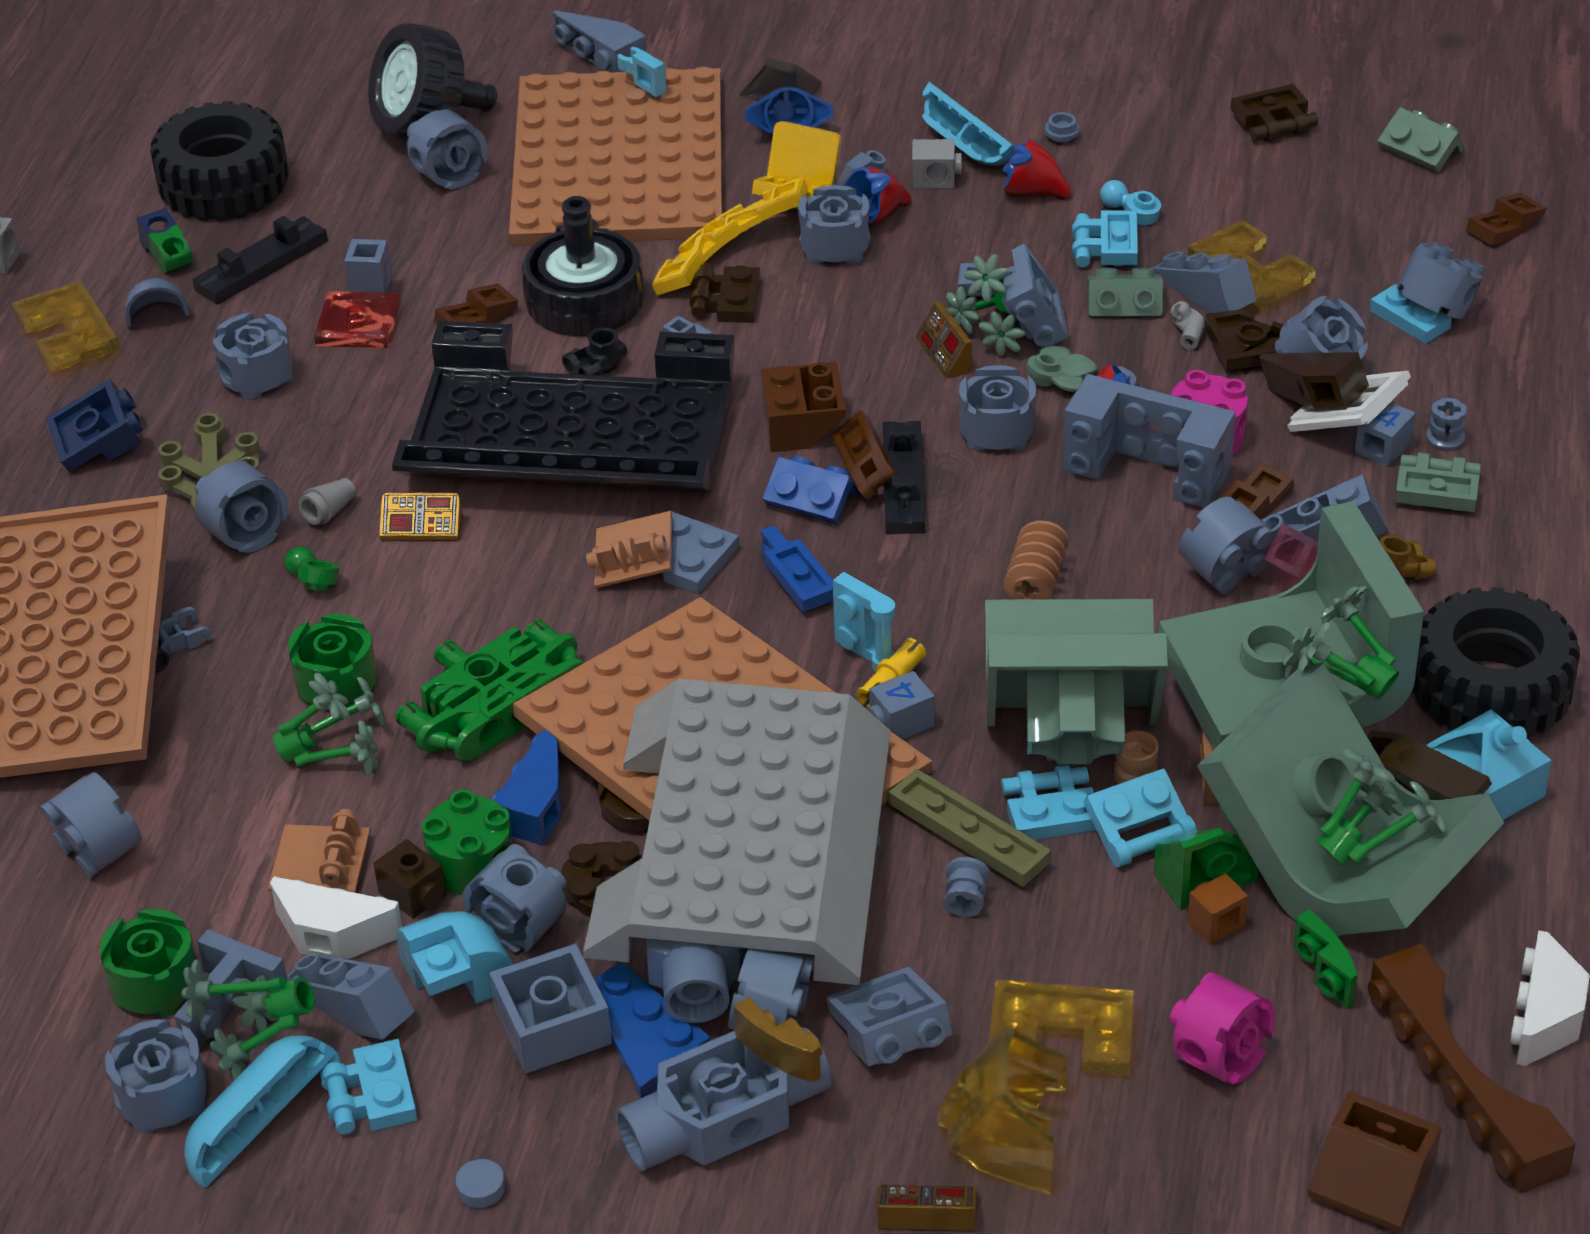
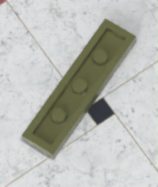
(970, 827)

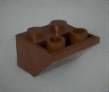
(801, 404)
(1375, 1161)

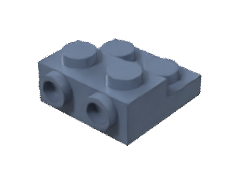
(1034, 300)
(891, 1016)

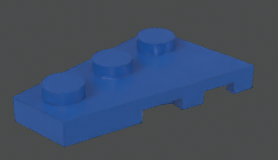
(643, 1027)

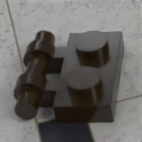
(1267, 106)
(737, 291)

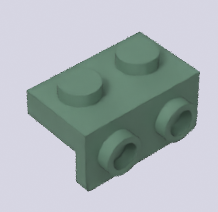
(1420, 139)
(1125, 294)

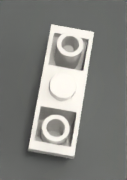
(334, 919)
(1551, 1001)

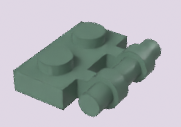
(1438, 482)

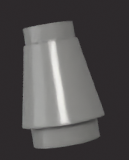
(324, 501)

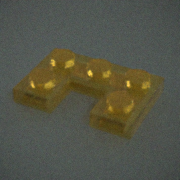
(1269, 281)
(85, 326)
(1098, 1013)

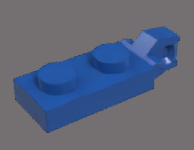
(796, 570)

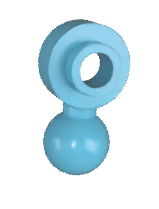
(1115, 194)

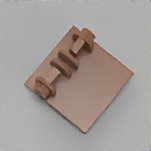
(632, 549)
(323, 854)

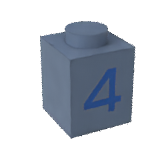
(368, 266)
(1386, 434)
(903, 705)

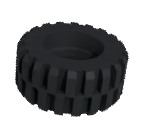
(219, 160)
(1504, 630)

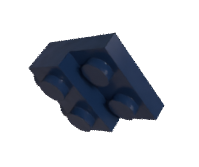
(96, 424)

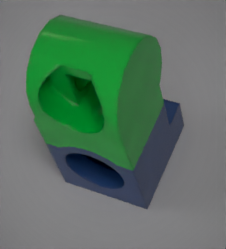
(165, 245)

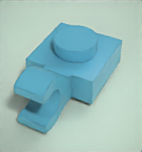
(647, 71)

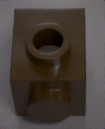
(410, 878)

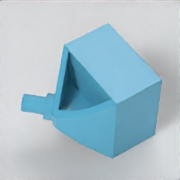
(1504, 755)

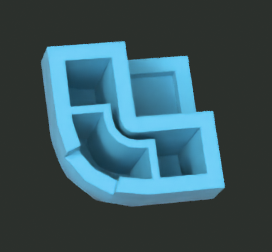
(451, 952)

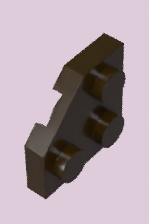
(1241, 338)

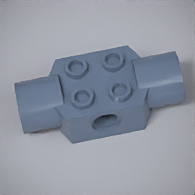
(692, 977)
(712, 1104)

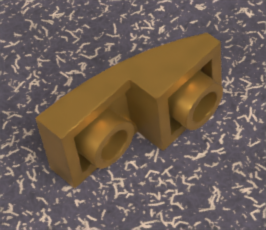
(780, 1045)

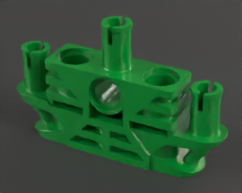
(474, 698)

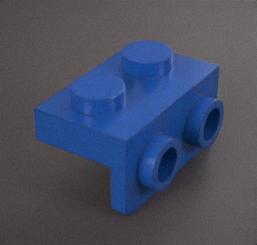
(809, 489)

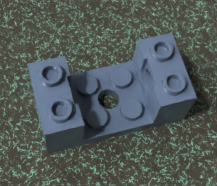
(1116, 417)

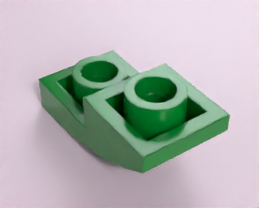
(1334, 967)

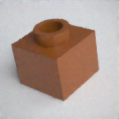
(1217, 908)

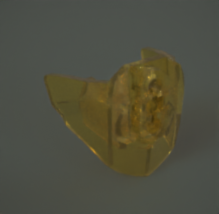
(988, 1112)

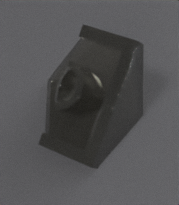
(777, 75)

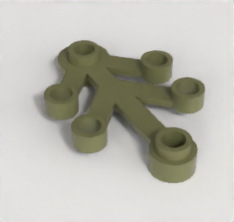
(209, 433)

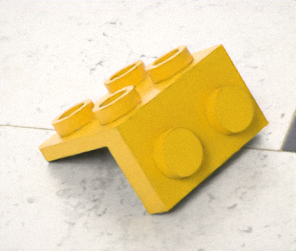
(800, 153)

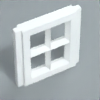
(1362, 411)

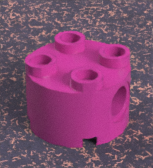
(1220, 393)
(1222, 1028)

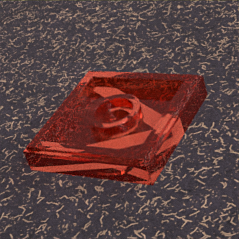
(357, 319)

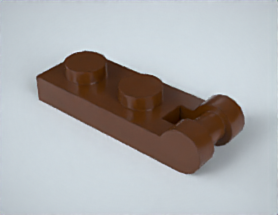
(864, 454)

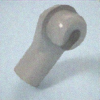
(1189, 322)

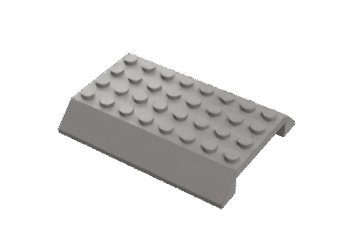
(753, 825)

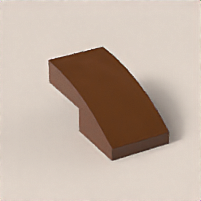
(1508, 219)
(482, 305)
(1261, 489)

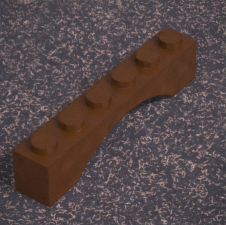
(1518, 1134)

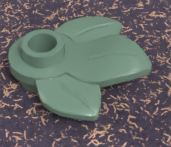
(1059, 368)

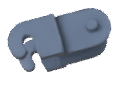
(184, 639)

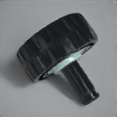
(420, 73)
(582, 276)

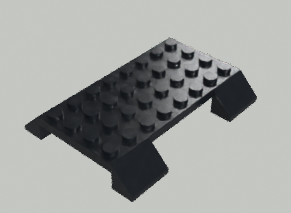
(570, 426)

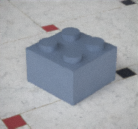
(550, 1008)

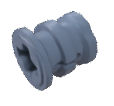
(1441, 424)
(965, 886)

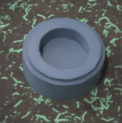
(480, 1183)

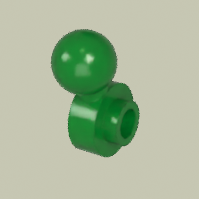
(315, 573)

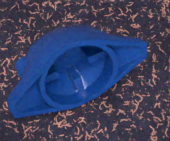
(788, 105)

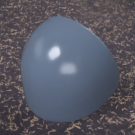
(153, 291)

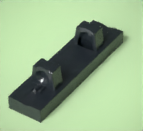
(259, 260)
(906, 492)

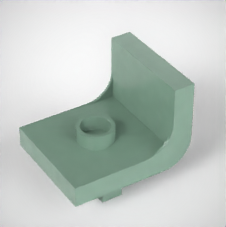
(1234, 654)
(1074, 671)
(1283, 782)

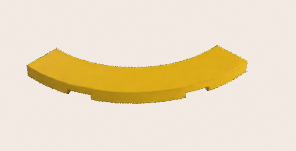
(721, 230)

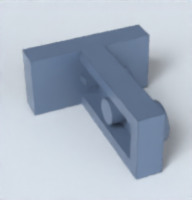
(227, 963)

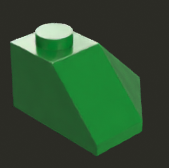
(1201, 857)

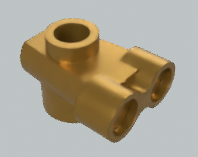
(1409, 557)

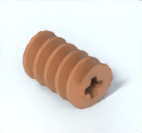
(1036, 561)

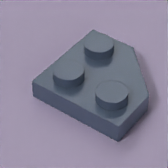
(697, 553)

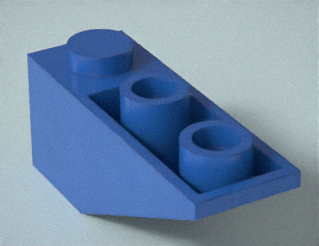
(534, 791)

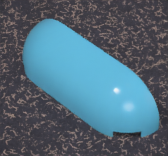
(967, 130)
(251, 1103)

